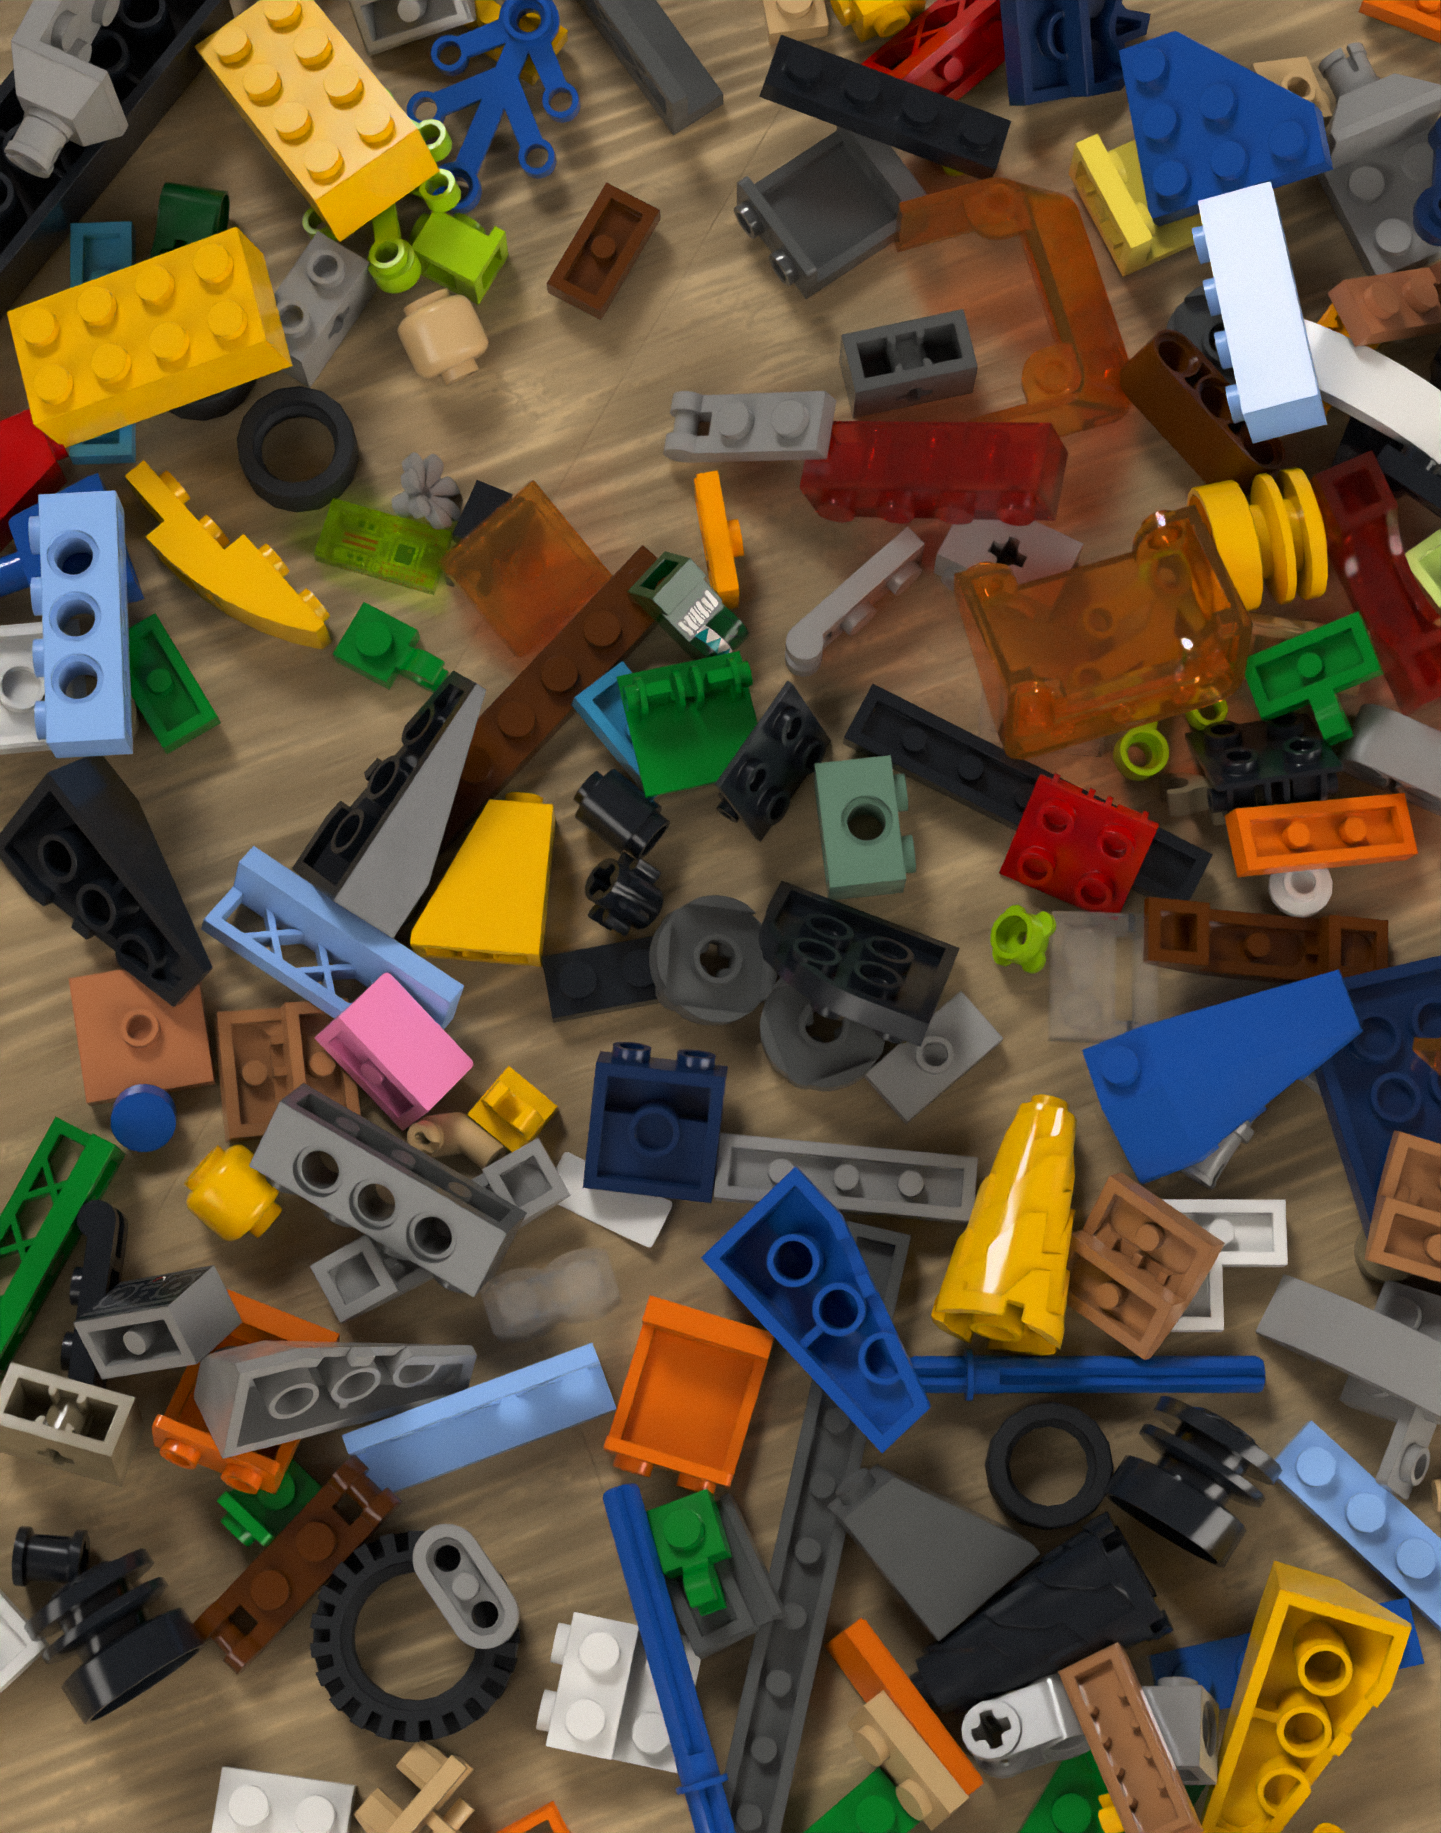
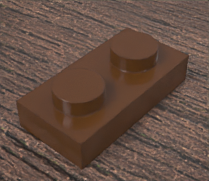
(603, 251)

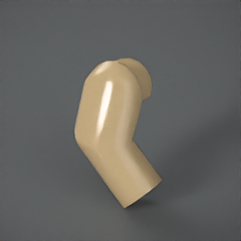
(454, 1135)

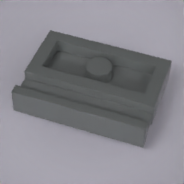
(745, 1585)

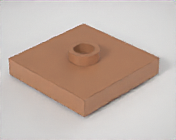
(137, 1037)

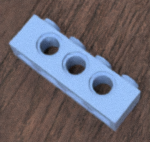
(103, 719)

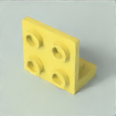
(1118, 205)

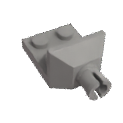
(57, 84)
(1379, 159)

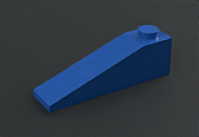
(1202, 1074)
(814, 1294)

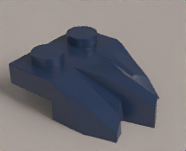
(1066, 47)

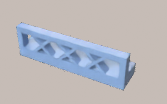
(328, 930)
(483, 1420)

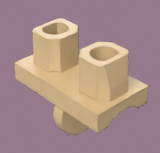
(438, 1780)

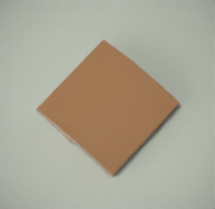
(268, 1057)
(1408, 1209)
(1137, 1265)

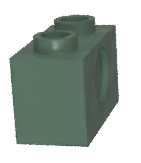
(854, 865)

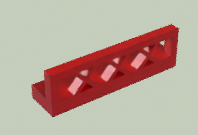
(948, 57)

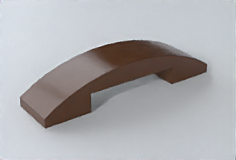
(1258, 945)

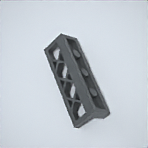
(656, 59)

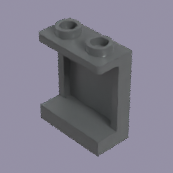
(827, 208)

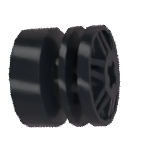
(1193, 1480)
(114, 1635)

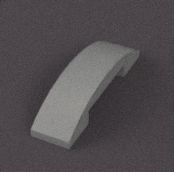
(366, 1277)
(1355, 1342)

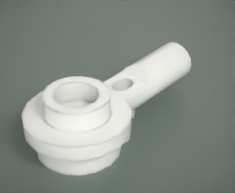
(1300, 891)

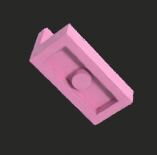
(395, 1051)

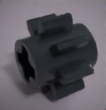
(624, 894)

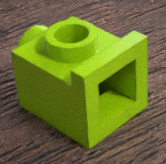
(458, 253)

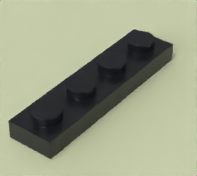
(885, 108)

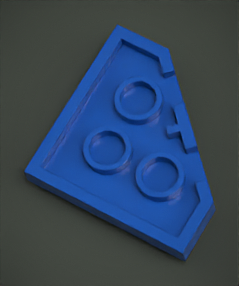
(1213, 126)

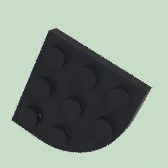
(856, 963)

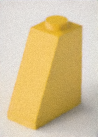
(495, 888)

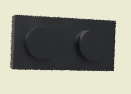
(599, 979)

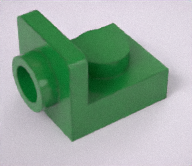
(265, 1514)

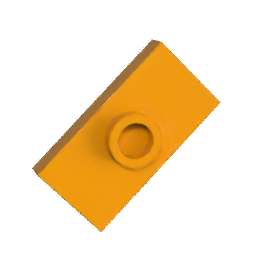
(719, 537)

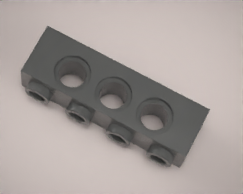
(421, 1187)

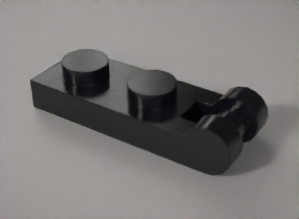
(102, 1271)

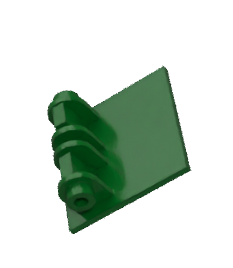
(687, 720)

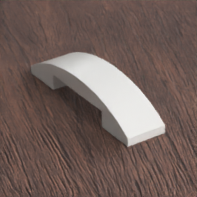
(1377, 391)

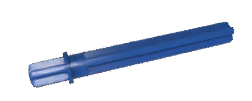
(1088, 1374)
(668, 1661)

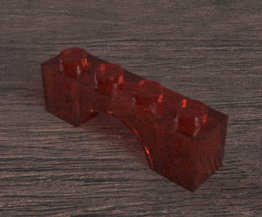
(1377, 579)

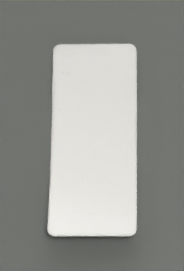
(623, 1213)

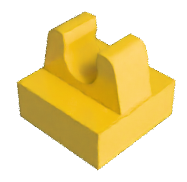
(513, 1110)

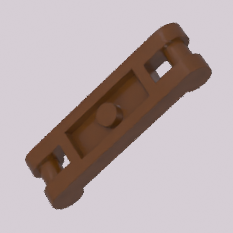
(296, 1564)

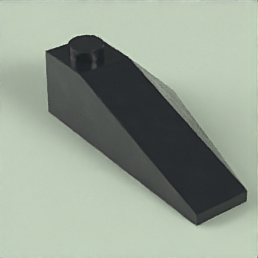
(96, 858)

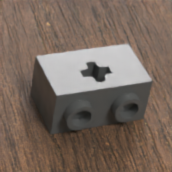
(908, 363)

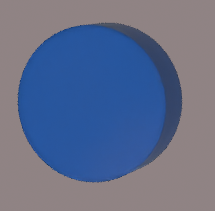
(143, 1118)

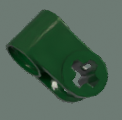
(188, 215)

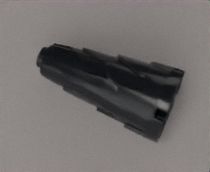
(1048, 1619)

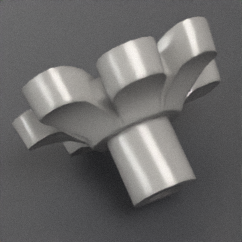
(426, 492)

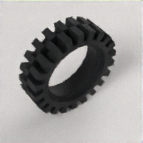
(350, 1685)

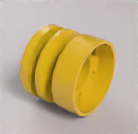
(1269, 540)

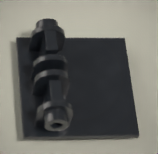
(1260, 753)
(772, 763)

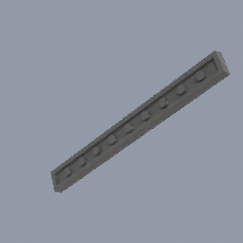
(804, 1576)

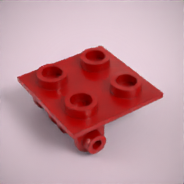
(1078, 846)

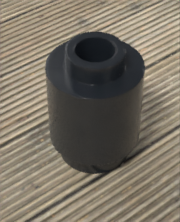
(620, 813)

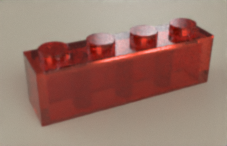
(938, 472)

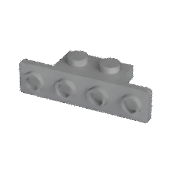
(1407, 1452)

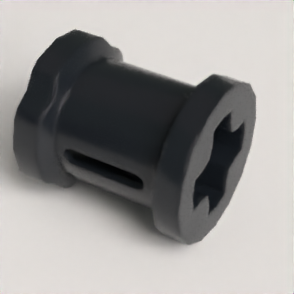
(49, 1556)

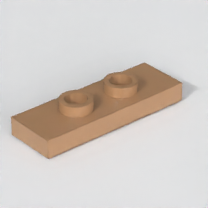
(1128, 1744)

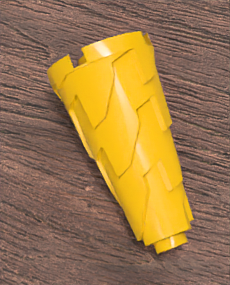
(1013, 1256)

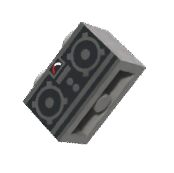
(158, 1322)

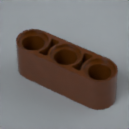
(1190, 409)

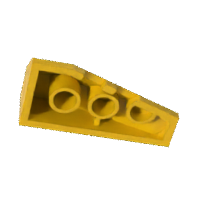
(1303, 1688)

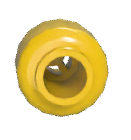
(231, 1194)

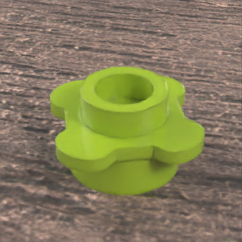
(1008, 936)

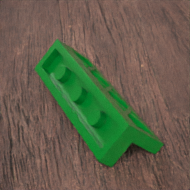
(49, 1251)

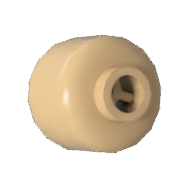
(443, 336)

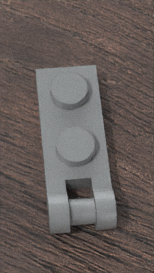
(751, 426)
(852, 602)

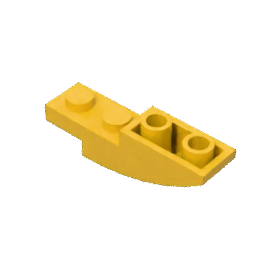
(236, 580)

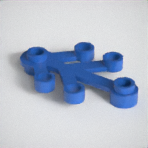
(500, 91)

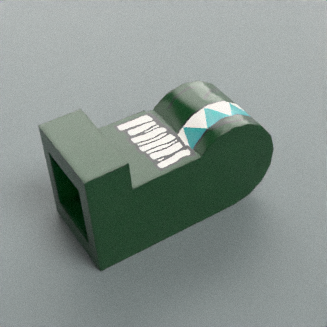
(688, 607)

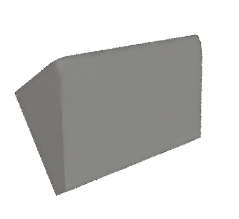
(399, 22)

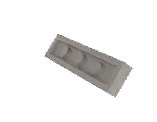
(851, 1176)

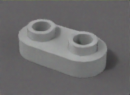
(466, 1586)

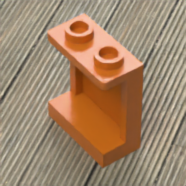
(688, 1395)
(182, 1430)

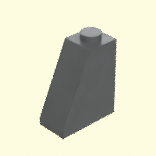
(927, 1546)

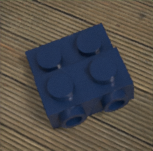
(655, 1123)

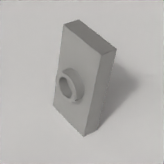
(916, 1075)

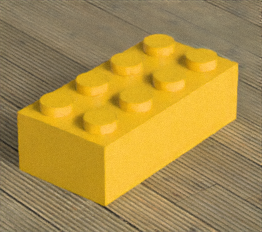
(318, 111)
(149, 338)

